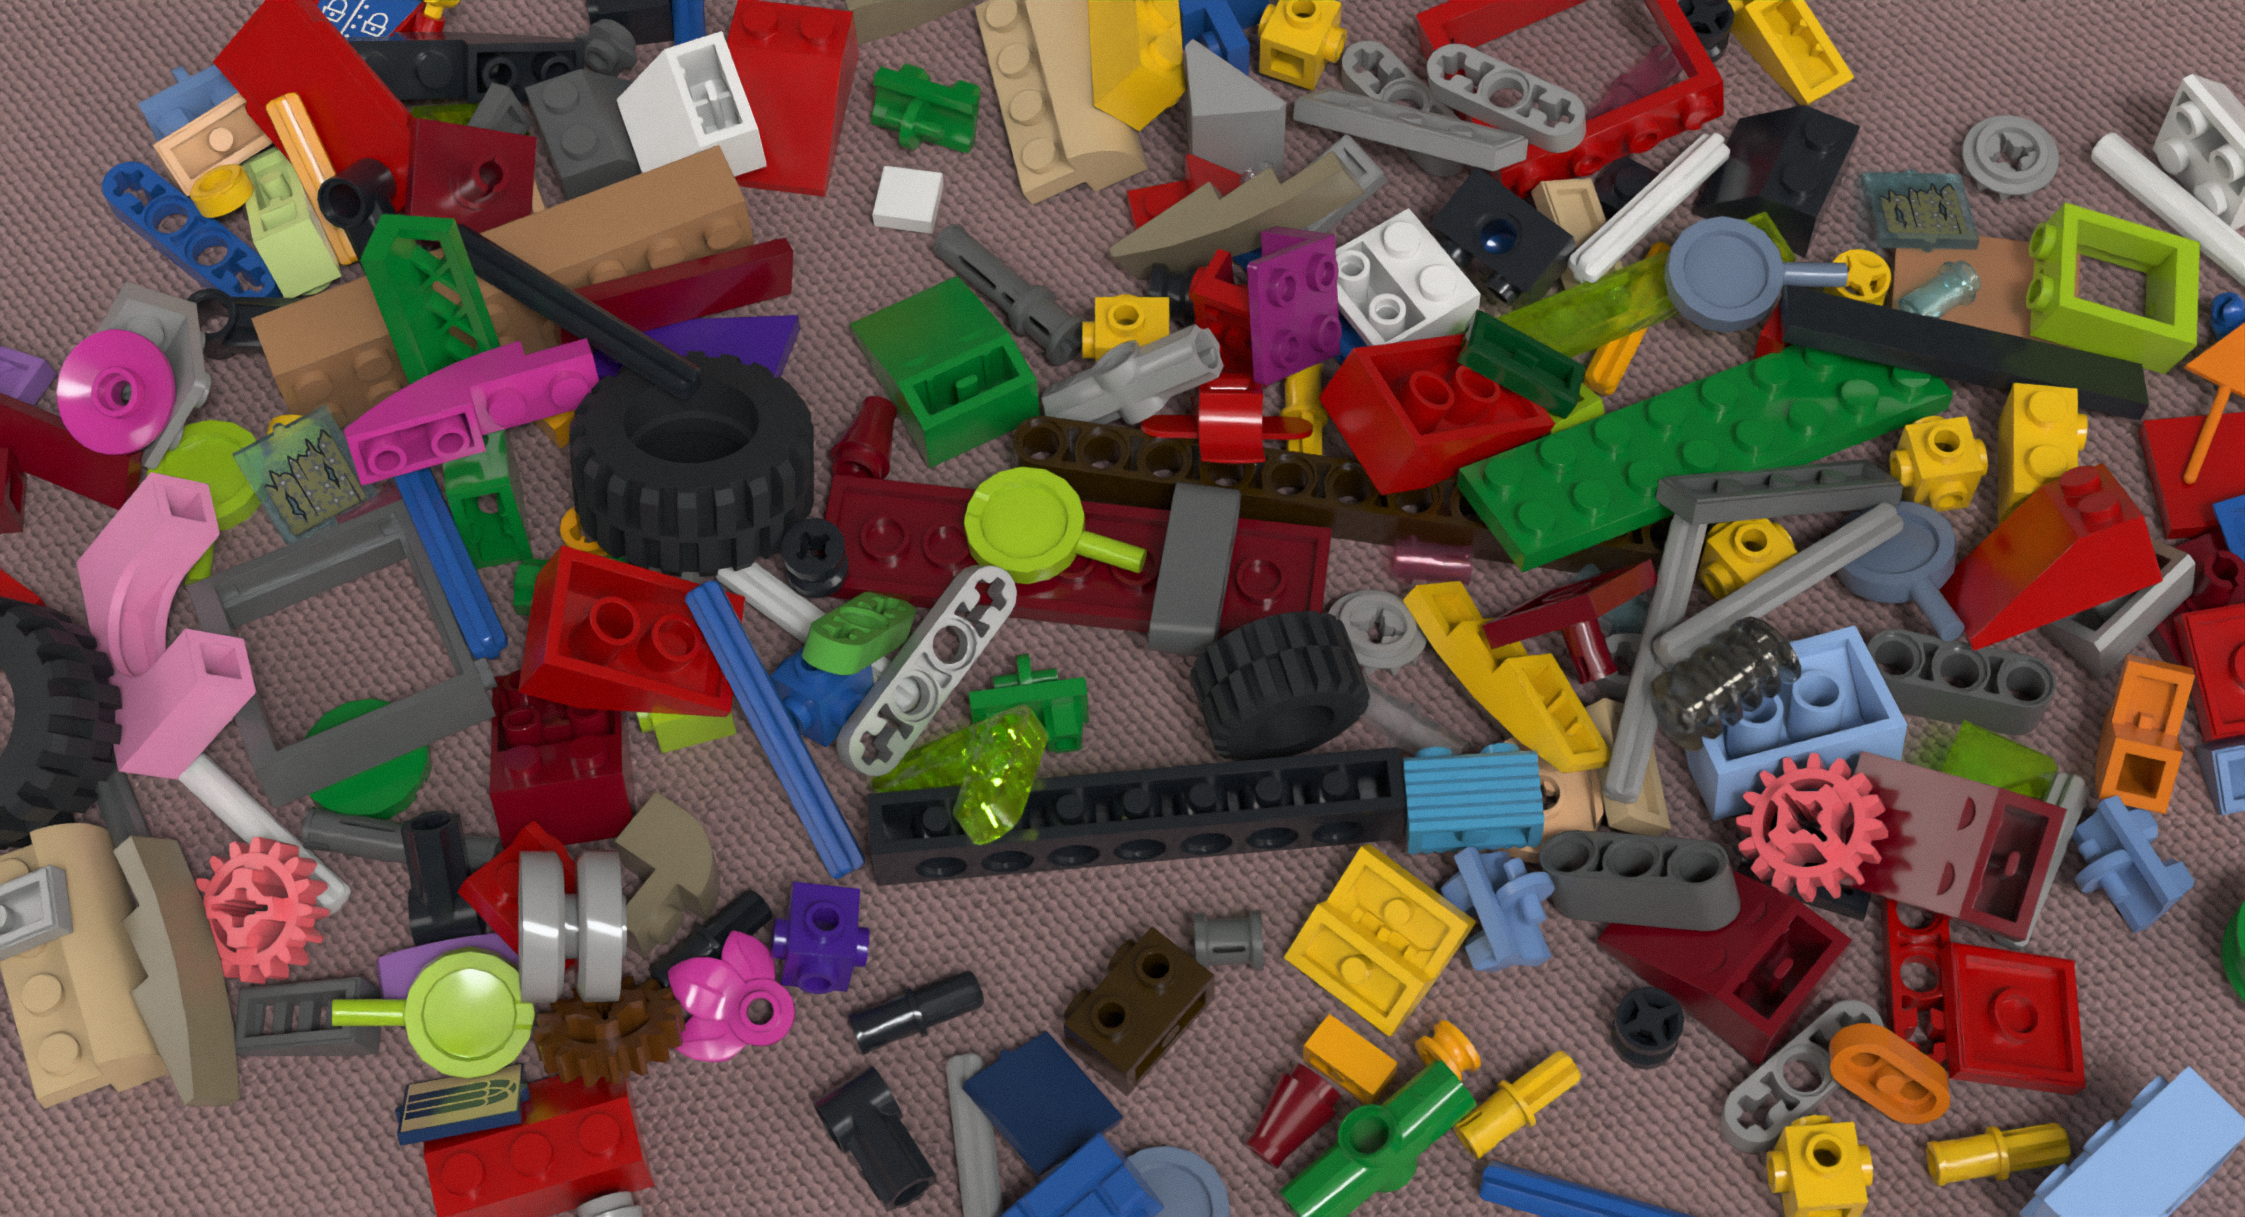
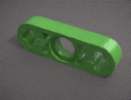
(858, 633)

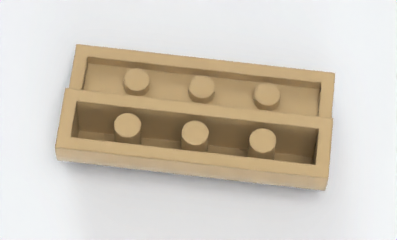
(1046, 98)
(75, 990)

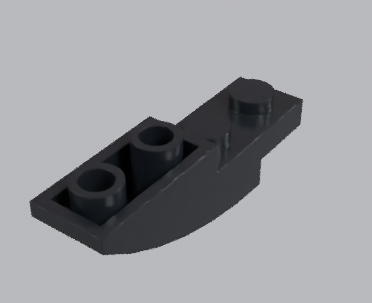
(466, 63)

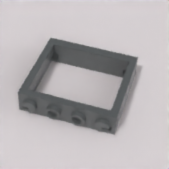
(375, 737)

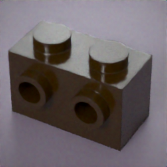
(1137, 1009)

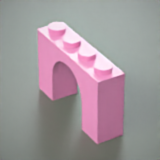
(128, 578)

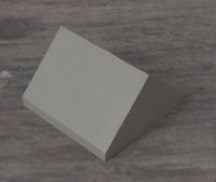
(1230, 114)
(2113, 629)

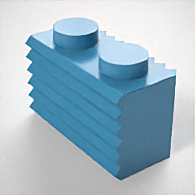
(1472, 799)

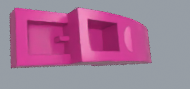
(455, 406)

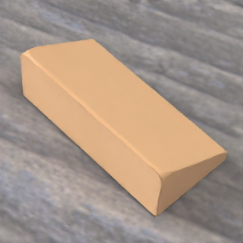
(209, 141)

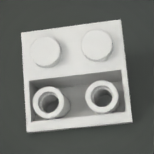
(690, 104)
(2206, 146)
(1402, 284)

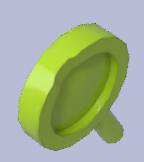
(208, 458)
(1037, 527)
(457, 1015)

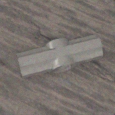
(1136, 379)

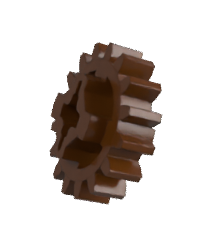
(610, 1035)

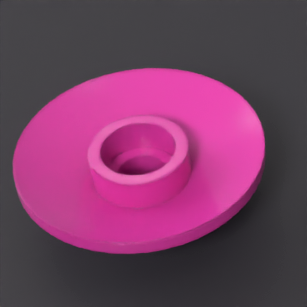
(92, 387)

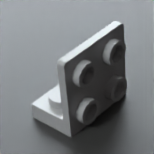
(176, 331)

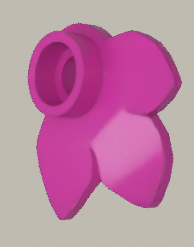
(720, 999)

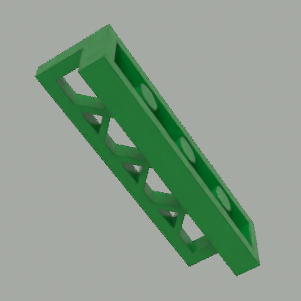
(412, 310)

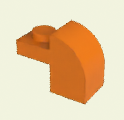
(2140, 734)

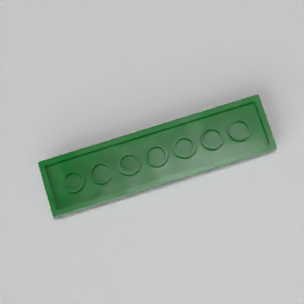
(1751, 417)

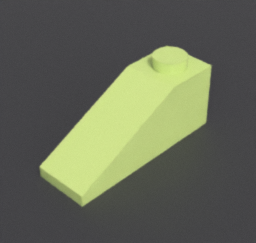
(287, 227)

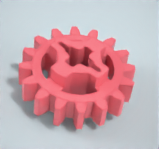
(1828, 807)
(254, 878)

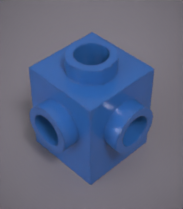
(819, 699)

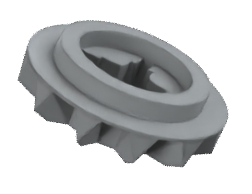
(2018, 139)
(1401, 635)

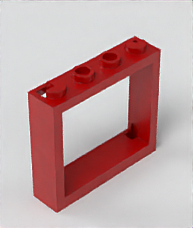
(1610, 136)

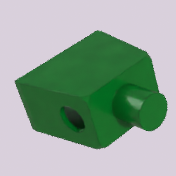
(496, 536)

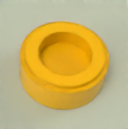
(221, 190)

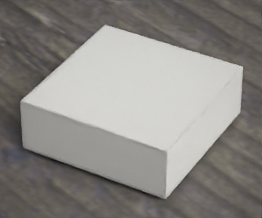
(908, 199)

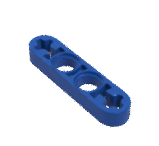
(188, 242)

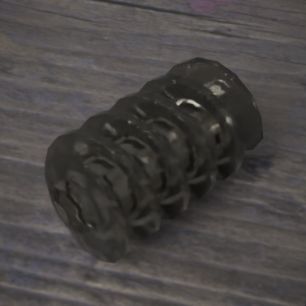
(1723, 681)

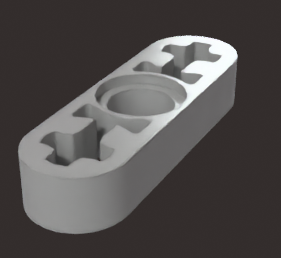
(1492, 75)
(1397, 84)
(1754, 1093)

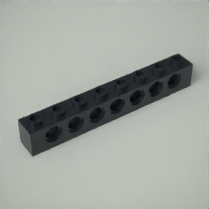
(1148, 817)

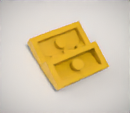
(1379, 940)

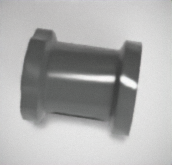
(1229, 940)

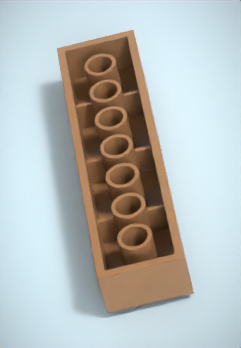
(337, 342)

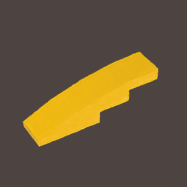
(1790, 47)
(1517, 689)

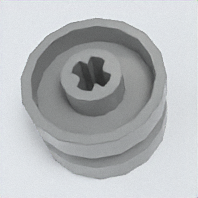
(571, 926)

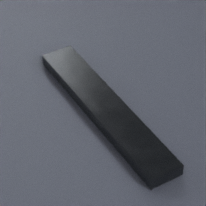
(1959, 351)

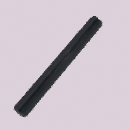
(581, 316)

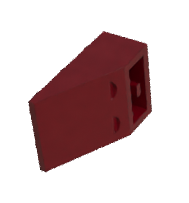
(558, 767)
(1958, 847)
(1742, 978)

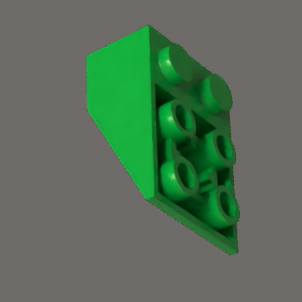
(948, 369)

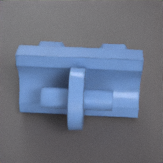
(185, 100)
(2125, 864)
(1506, 905)

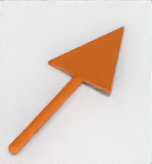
(2225, 367)

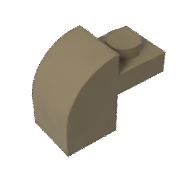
(679, 870)

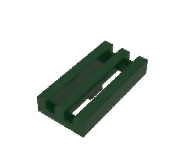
(1521, 364)

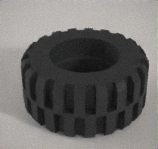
(680, 516)
(60, 720)

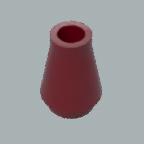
(867, 441)
(1292, 1114)

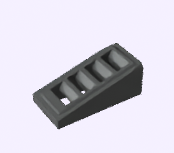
(308, 1039)

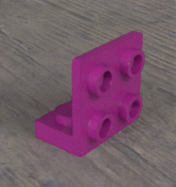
(1293, 303)

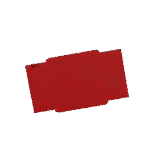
(298, 50)

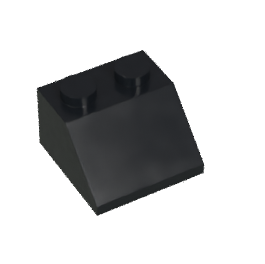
(1783, 166)

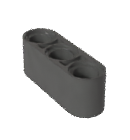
(1194, 569)
(1985, 673)
(1641, 880)

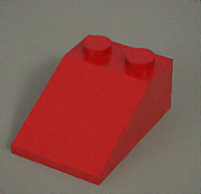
(798, 83)
(1422, 414)
(2053, 558)
(620, 640)

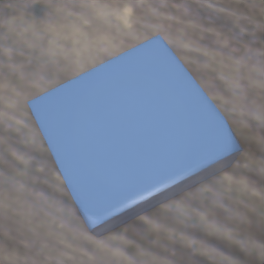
(2224, 773)

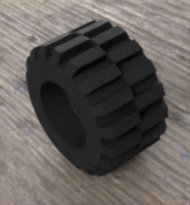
(1279, 686)

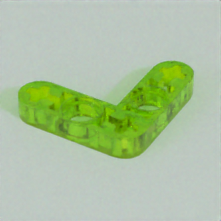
(990, 761)

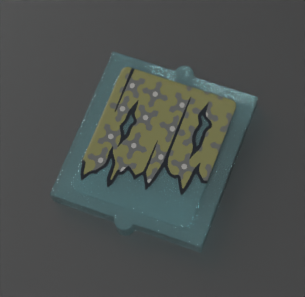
(1919, 210)
(304, 475)

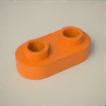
(1889, 1073)

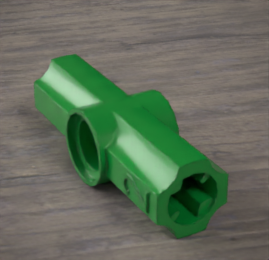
(1405, 1128)

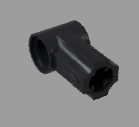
(357, 200)
(239, 332)
(436, 871)
(868, 1125)

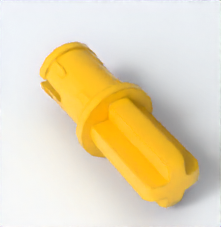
(1303, 401)
(1516, 1104)
(1997, 1153)

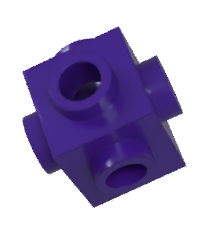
(820, 938)

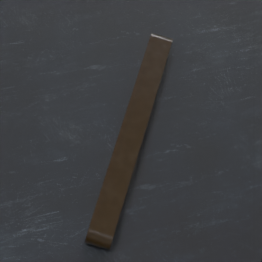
(1317, 477)

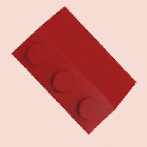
(562, 1154)

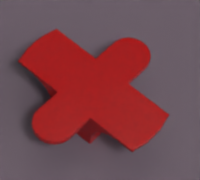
(1228, 421)

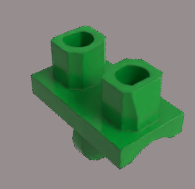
(926, 110)
(1056, 703)

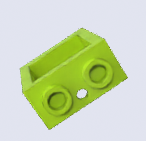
(2171, 288)

